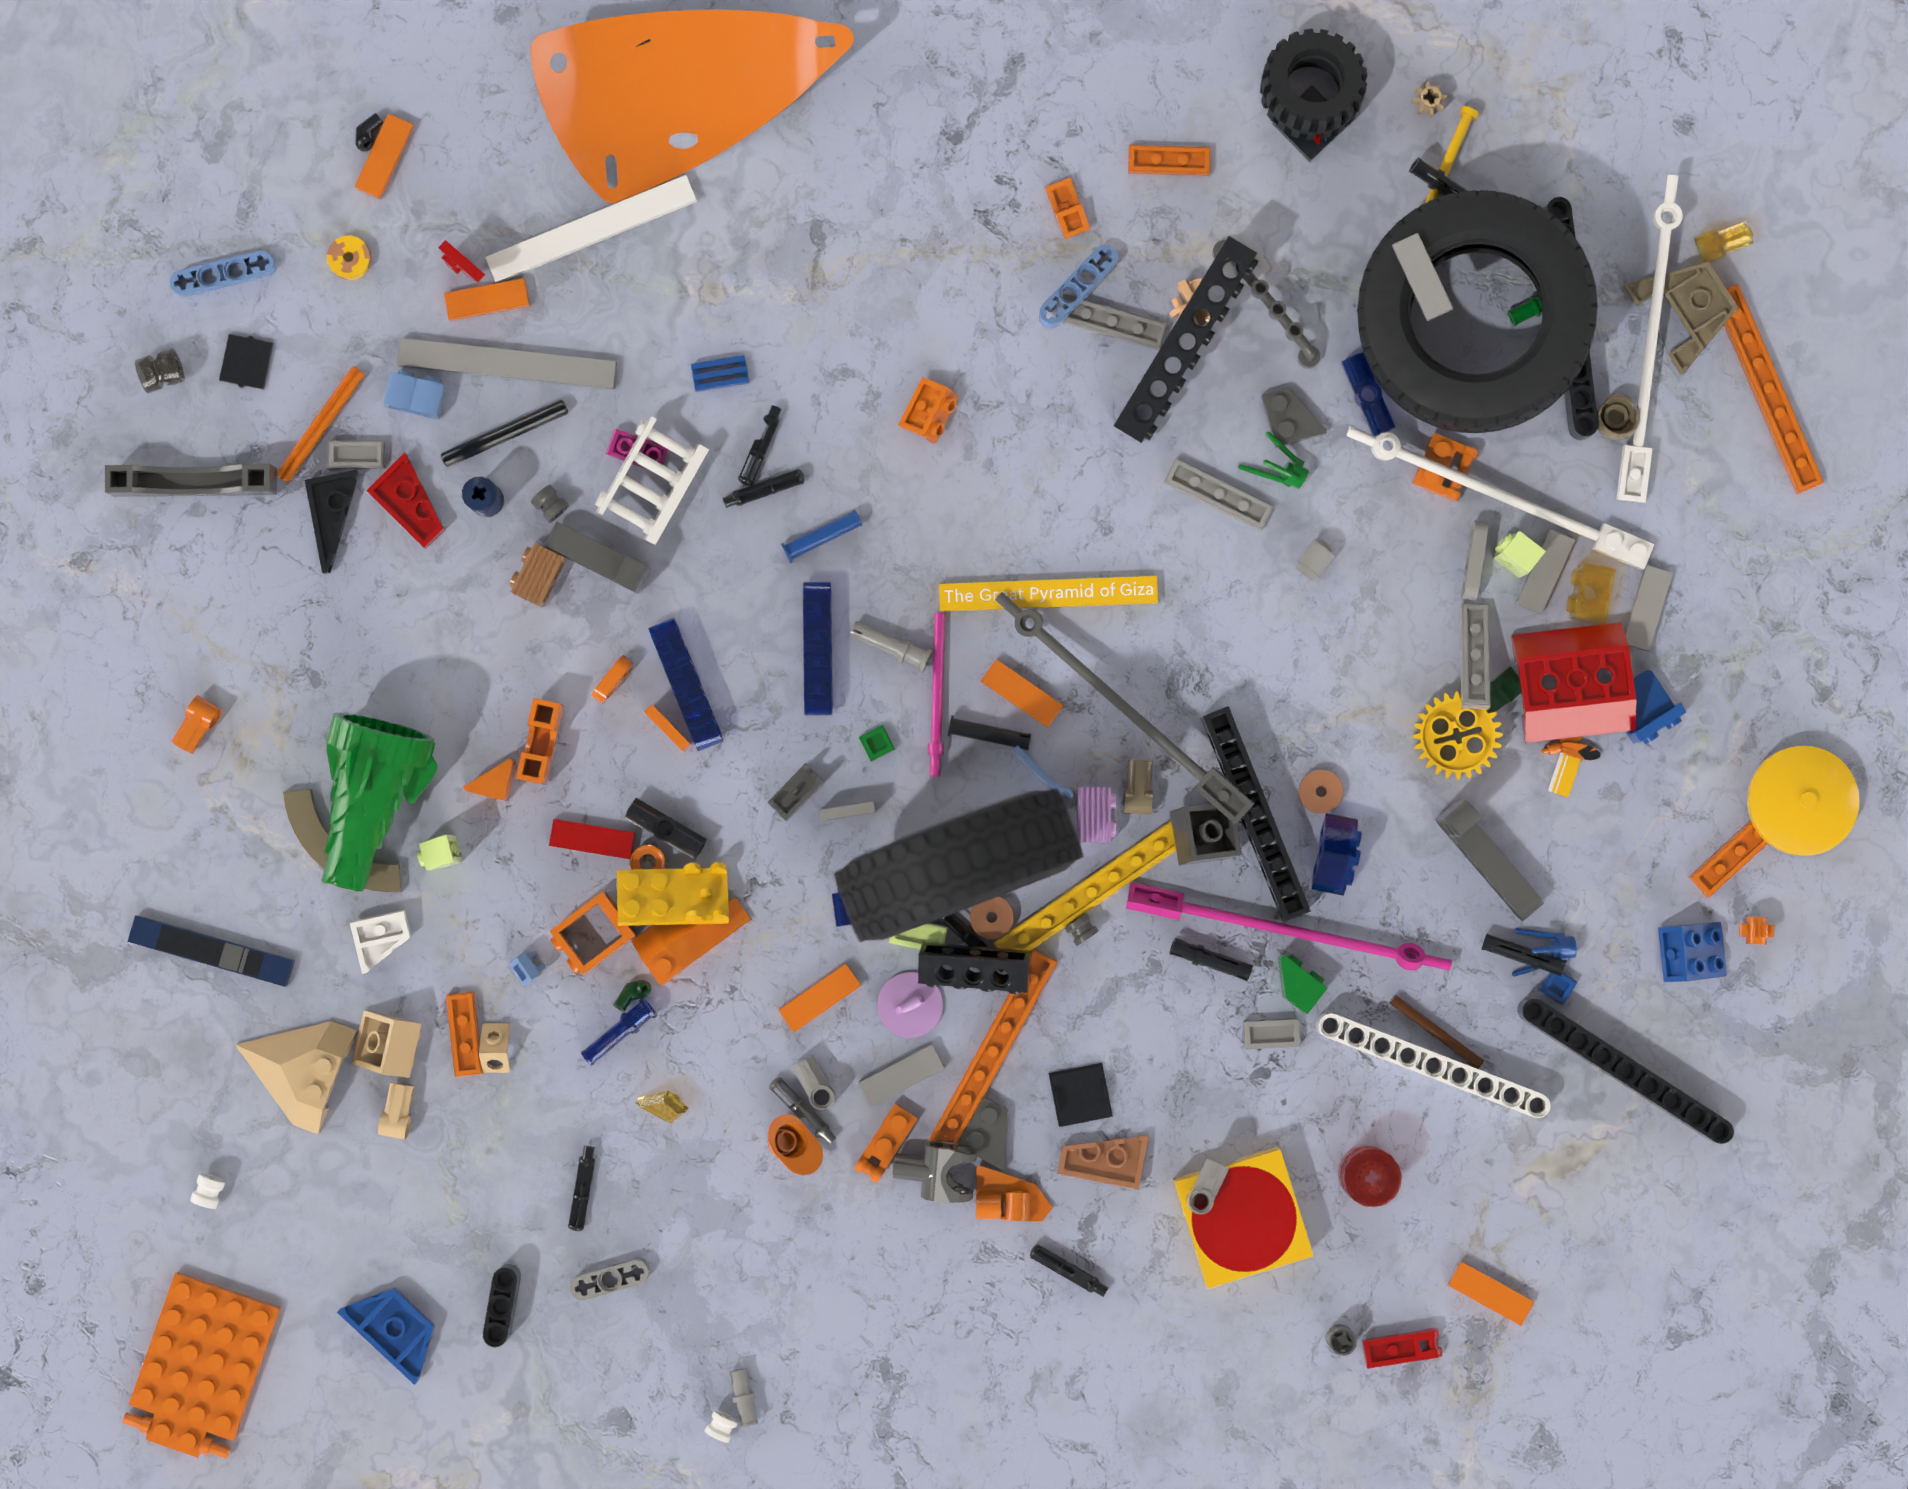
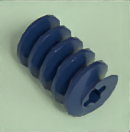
(472, 497)

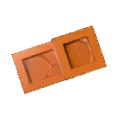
(1067, 208)

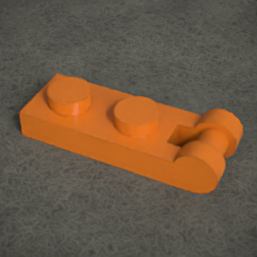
(886, 1142)

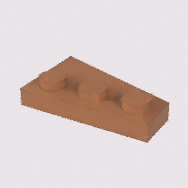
(1106, 1162)

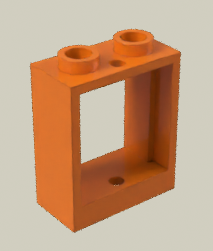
(610, 910)

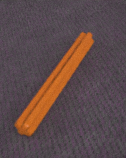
(320, 424)

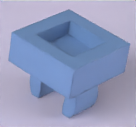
(525, 969)

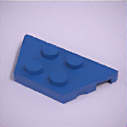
(393, 1329)

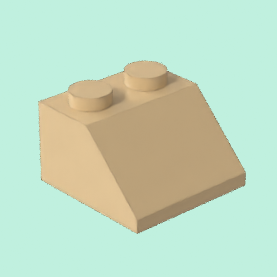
(386, 1044)

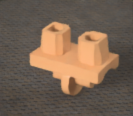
(1187, 290)

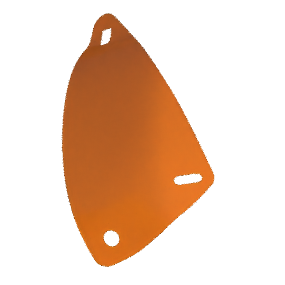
(697, 75)

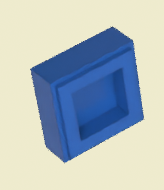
(1558, 987)

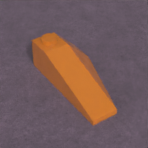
(673, 948)

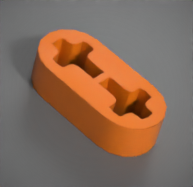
(612, 679)

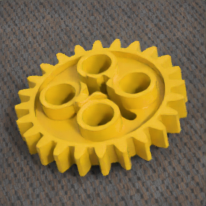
(1465, 759)

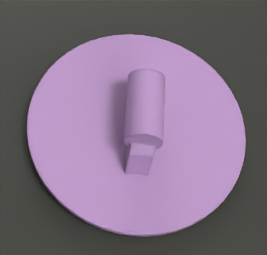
(909, 1007)

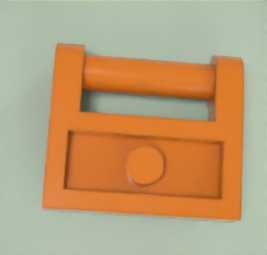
(1442, 451)

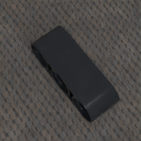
(493, 1316)

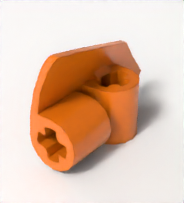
(1008, 1197)

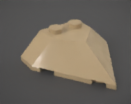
(301, 1068)

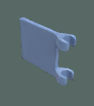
(1039, 773)

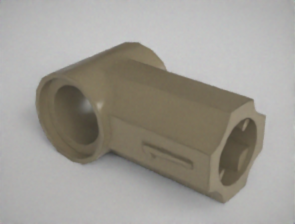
(1138, 795)

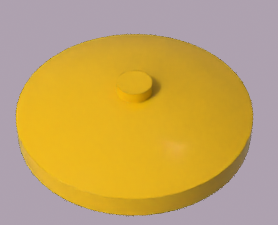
(1803, 800)

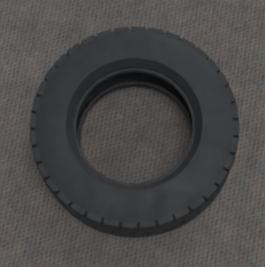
(1501, 227)
(958, 864)

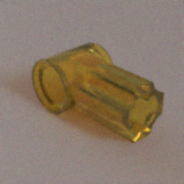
(1716, 244)

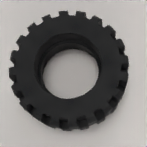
(1324, 53)

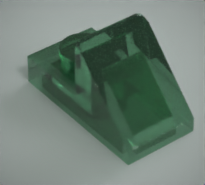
(1503, 689)

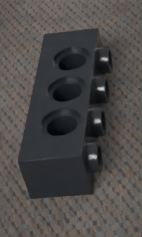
(986, 959)

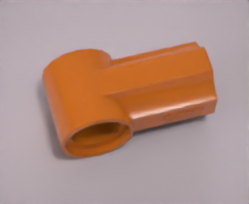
(200, 717)

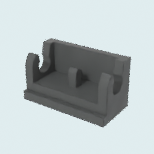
(796, 792)

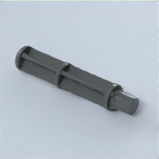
(802, 1110)

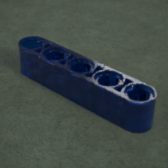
(817, 648)
(686, 684)

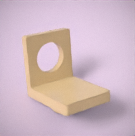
(494, 1046)

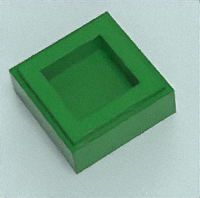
(877, 743)

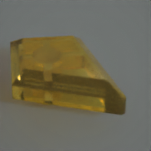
(663, 1105)

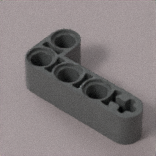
(598, 557)

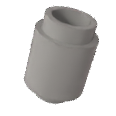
(1315, 559)

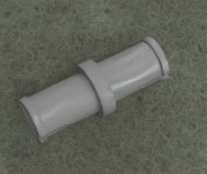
(743, 1397)

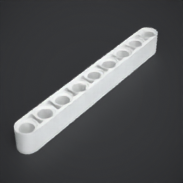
(1444, 1071)

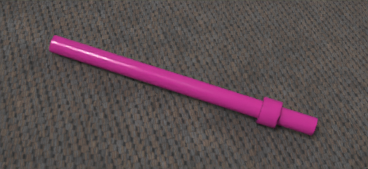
(935, 748)

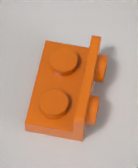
(929, 410)

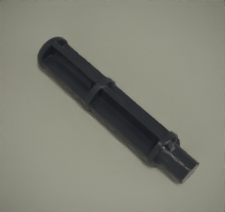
(761, 445)
(765, 488)
(963, 931)
(582, 1189)
(1067, 1270)

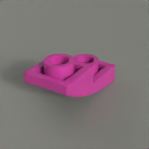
(622, 442)

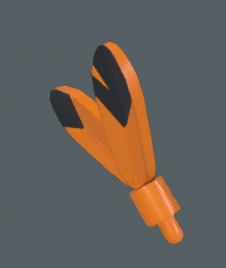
(1571, 748)

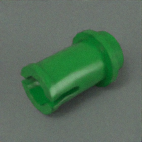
(1525, 311)

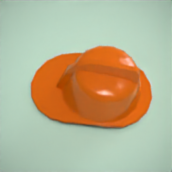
(794, 1145)

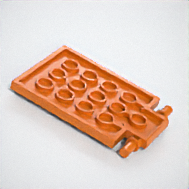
(201, 1366)

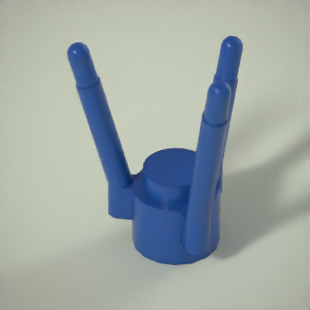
(1560, 947)

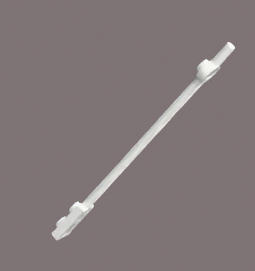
(1637, 458)
(1607, 540)

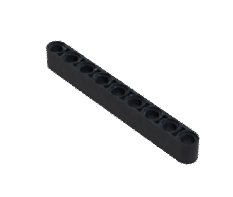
(1584, 385)
(1637, 1076)

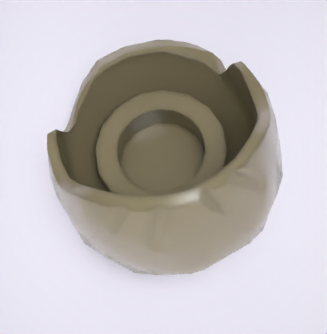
(1617, 417)

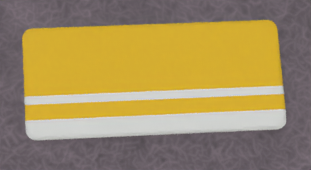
(1564, 775)

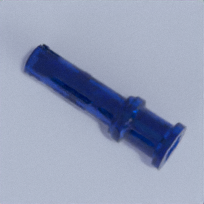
(631, 1021)

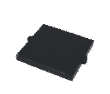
(246, 361)

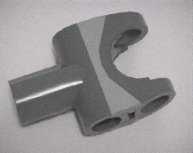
(934, 1171)

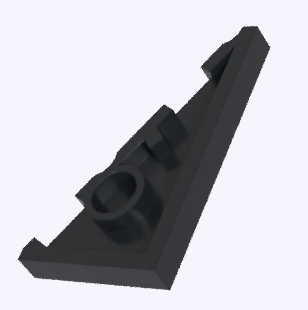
(329, 506)

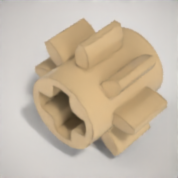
(1434, 94)

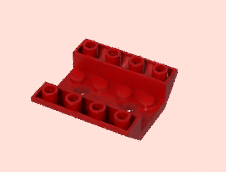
(1579, 701)

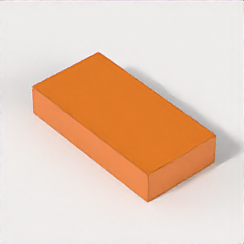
(667, 727)

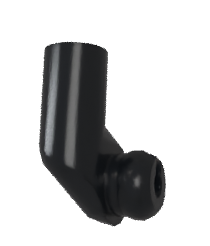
(365, 131)

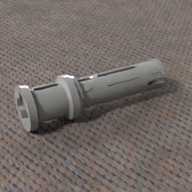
(903, 650)

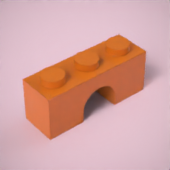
(541, 742)

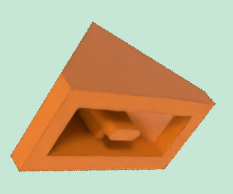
(495, 782)

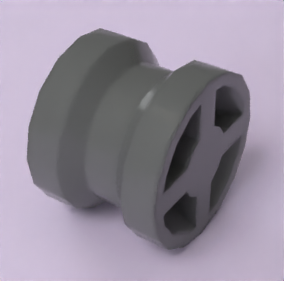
(1081, 929)

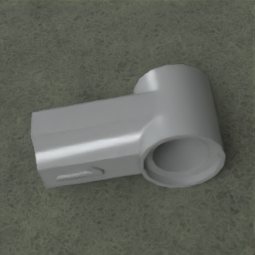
(813, 1080)
(1207, 1183)

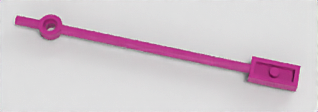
(1171, 905)

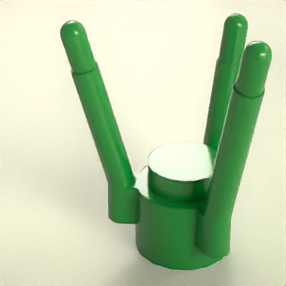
(1291, 474)

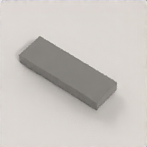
(1422, 277)
(1545, 572)
(1647, 607)
(901, 1075)

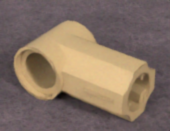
(395, 1119)

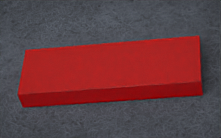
(591, 839)

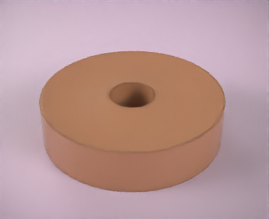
(1329, 782)
(1000, 926)

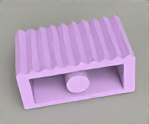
(1094, 814)

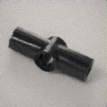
(650, 819)

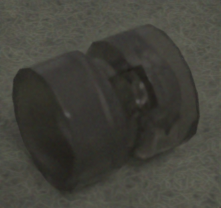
(156, 371)

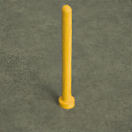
(1468, 114)

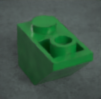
(1297, 985)

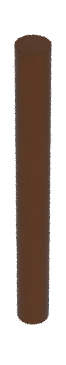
(1436, 1031)

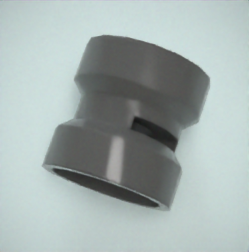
(550, 503)
(1345, 1343)

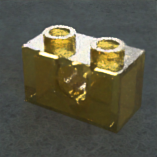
(1601, 580)

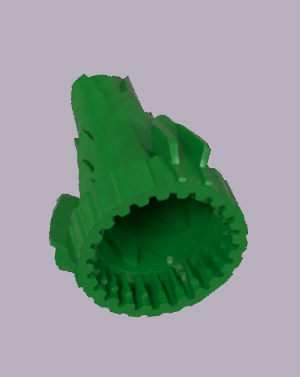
(371, 773)

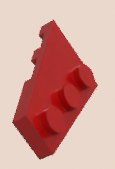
(406, 501)

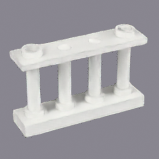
(665, 504)

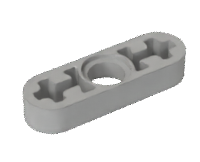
(1474, 560)
(588, 1278)

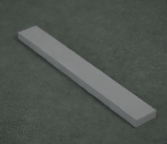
(506, 363)

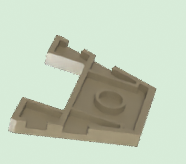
(1699, 303)

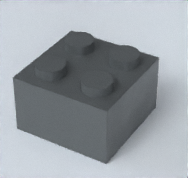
(1204, 834)

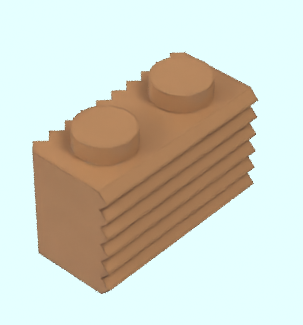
(537, 575)

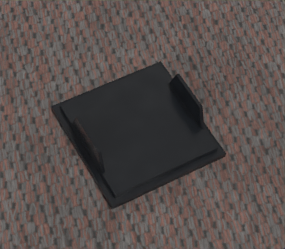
(1080, 1094)

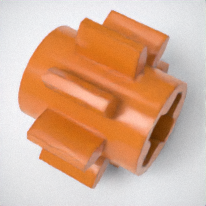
(1756, 930)

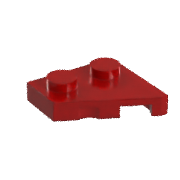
(458, 262)

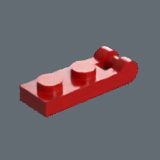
(1401, 1348)

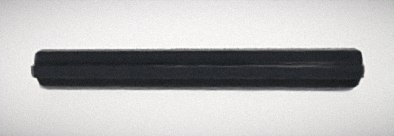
(504, 433)

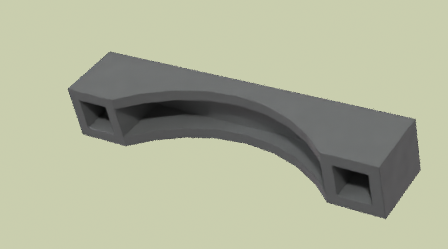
(190, 481)

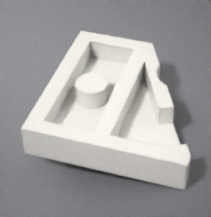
(379, 936)

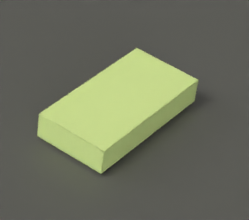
(925, 933)

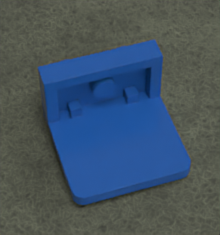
(1653, 709)

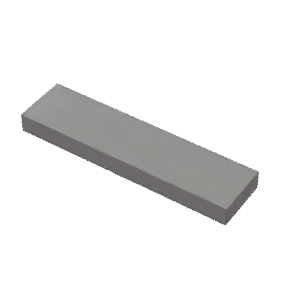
(1116, 323)
(1218, 494)
(1475, 656)

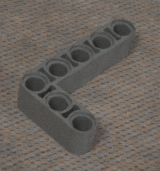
(1461, 827)

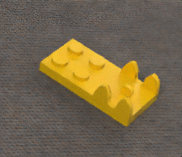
(673, 896)

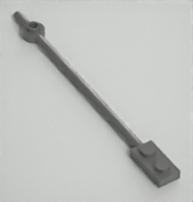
(1211, 784)

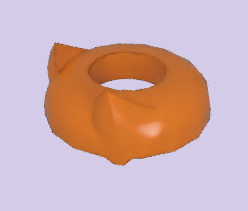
(647, 849)

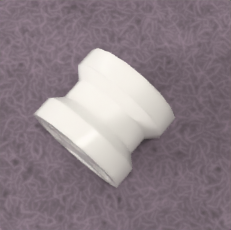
(721, 1426)

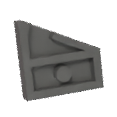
(1290, 418)
(988, 1133)

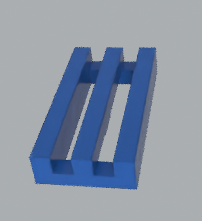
(718, 363)

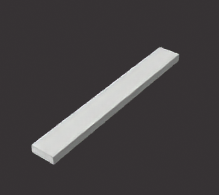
(591, 229)

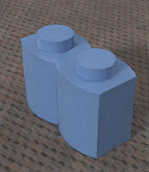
(414, 395)

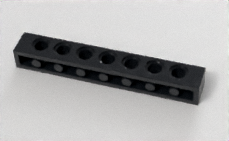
(1230, 252)
(1258, 820)

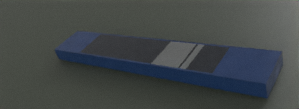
(211, 951)

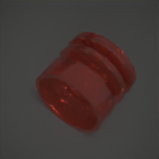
(1358, 1164)

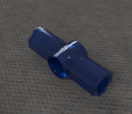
(1361, 378)

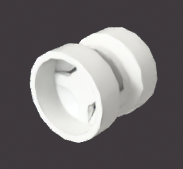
(207, 1191)

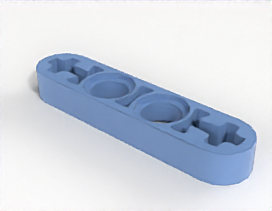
(223, 277)
(1075, 284)

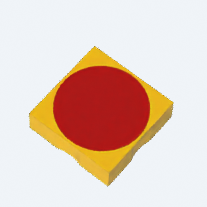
(1251, 1222)

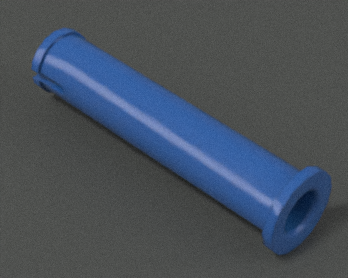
(821, 535)

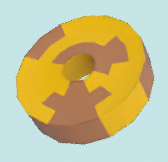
(349, 245)

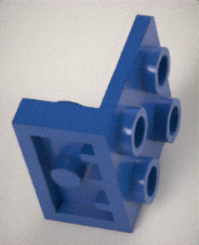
(1692, 952)

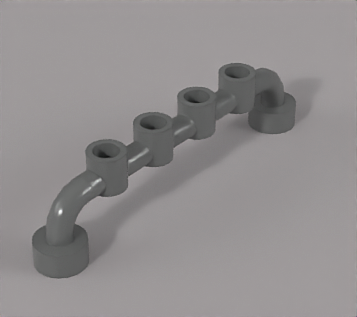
(1308, 355)

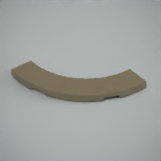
(313, 838)

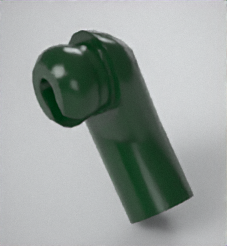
(632, 991)

